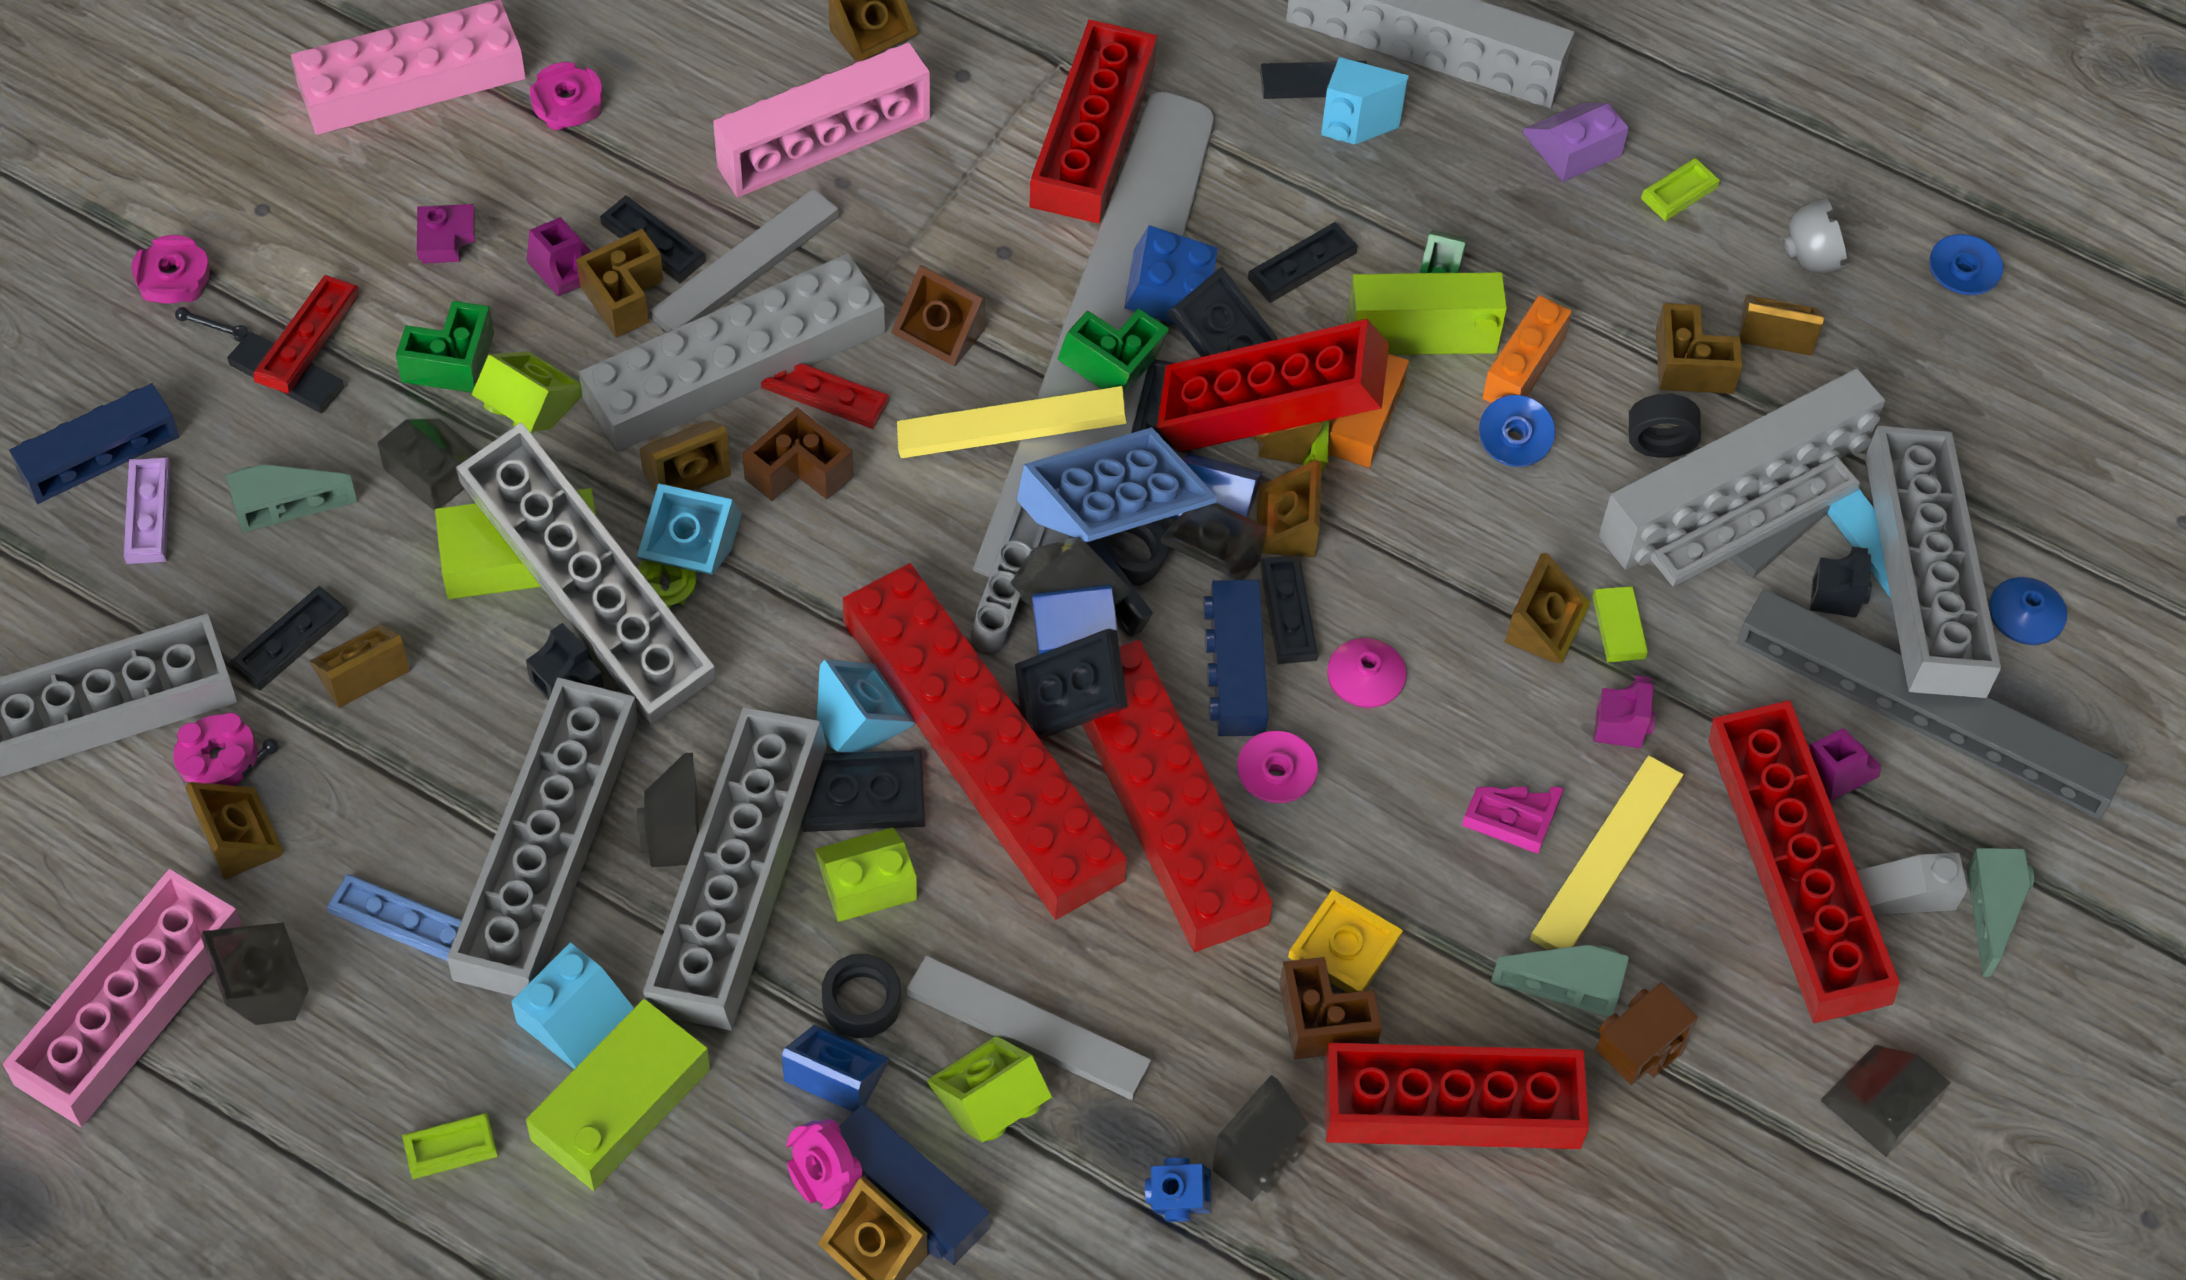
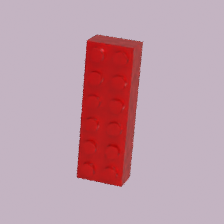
(1093, 121)
(1274, 386)
(1455, 1096)

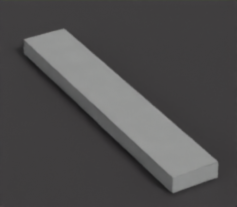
(745, 261)
(1754, 521)
(1029, 1027)

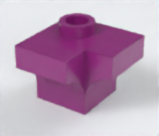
(444, 231)
(554, 253)
(1625, 714)
(1843, 763)

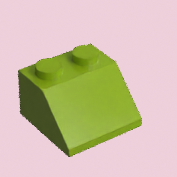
(526, 390)
(867, 874)
(991, 1088)

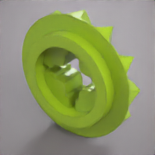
(681, 580)

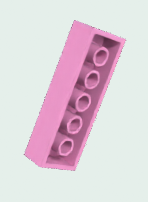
(408, 66)
(822, 119)
(120, 1000)

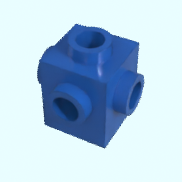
(1193, 1193)

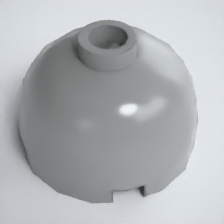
(1816, 239)

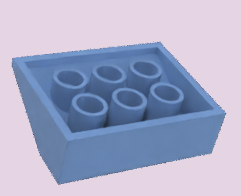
(1111, 486)

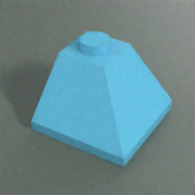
(858, 706)

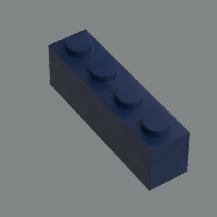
(94, 443)
(1238, 658)
(916, 1186)

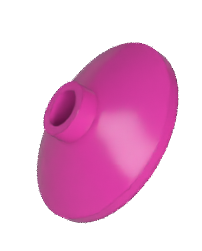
(1364, 685)
(1280, 753)

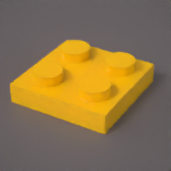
(1349, 939)

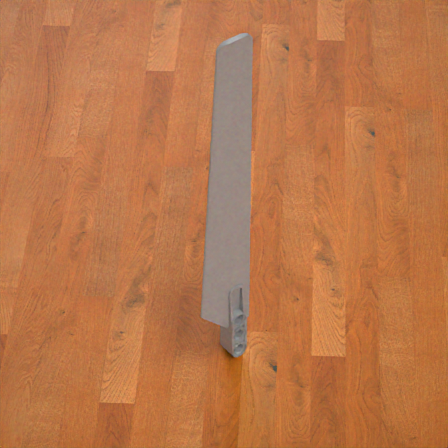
(1151, 190)

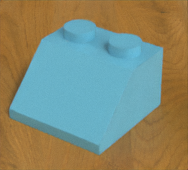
(1362, 102)
(689, 529)
(571, 1006)

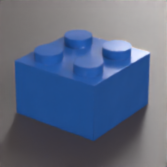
(1166, 270)

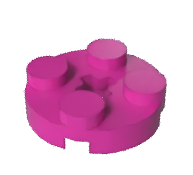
(570, 111)
(175, 287)
(206, 734)
(816, 1144)

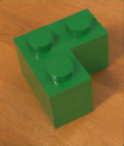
(1109, 355)
(451, 356)

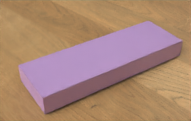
(147, 510)

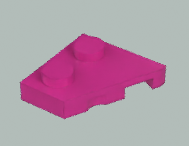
(1513, 814)

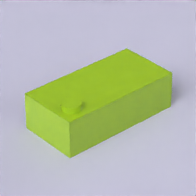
(1431, 311)
(477, 556)
(618, 1094)

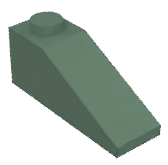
(280, 494)
(1997, 892)
(1573, 976)

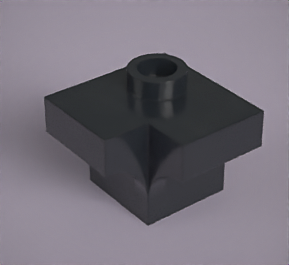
(1842, 584)
(563, 658)

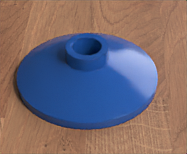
(1966, 264)
(1517, 415)
(2025, 622)

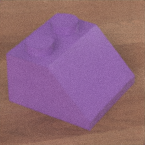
(1579, 138)

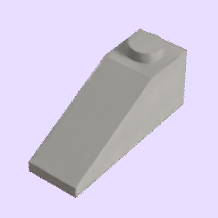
(1915, 884)

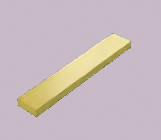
(1011, 422)
(1607, 856)

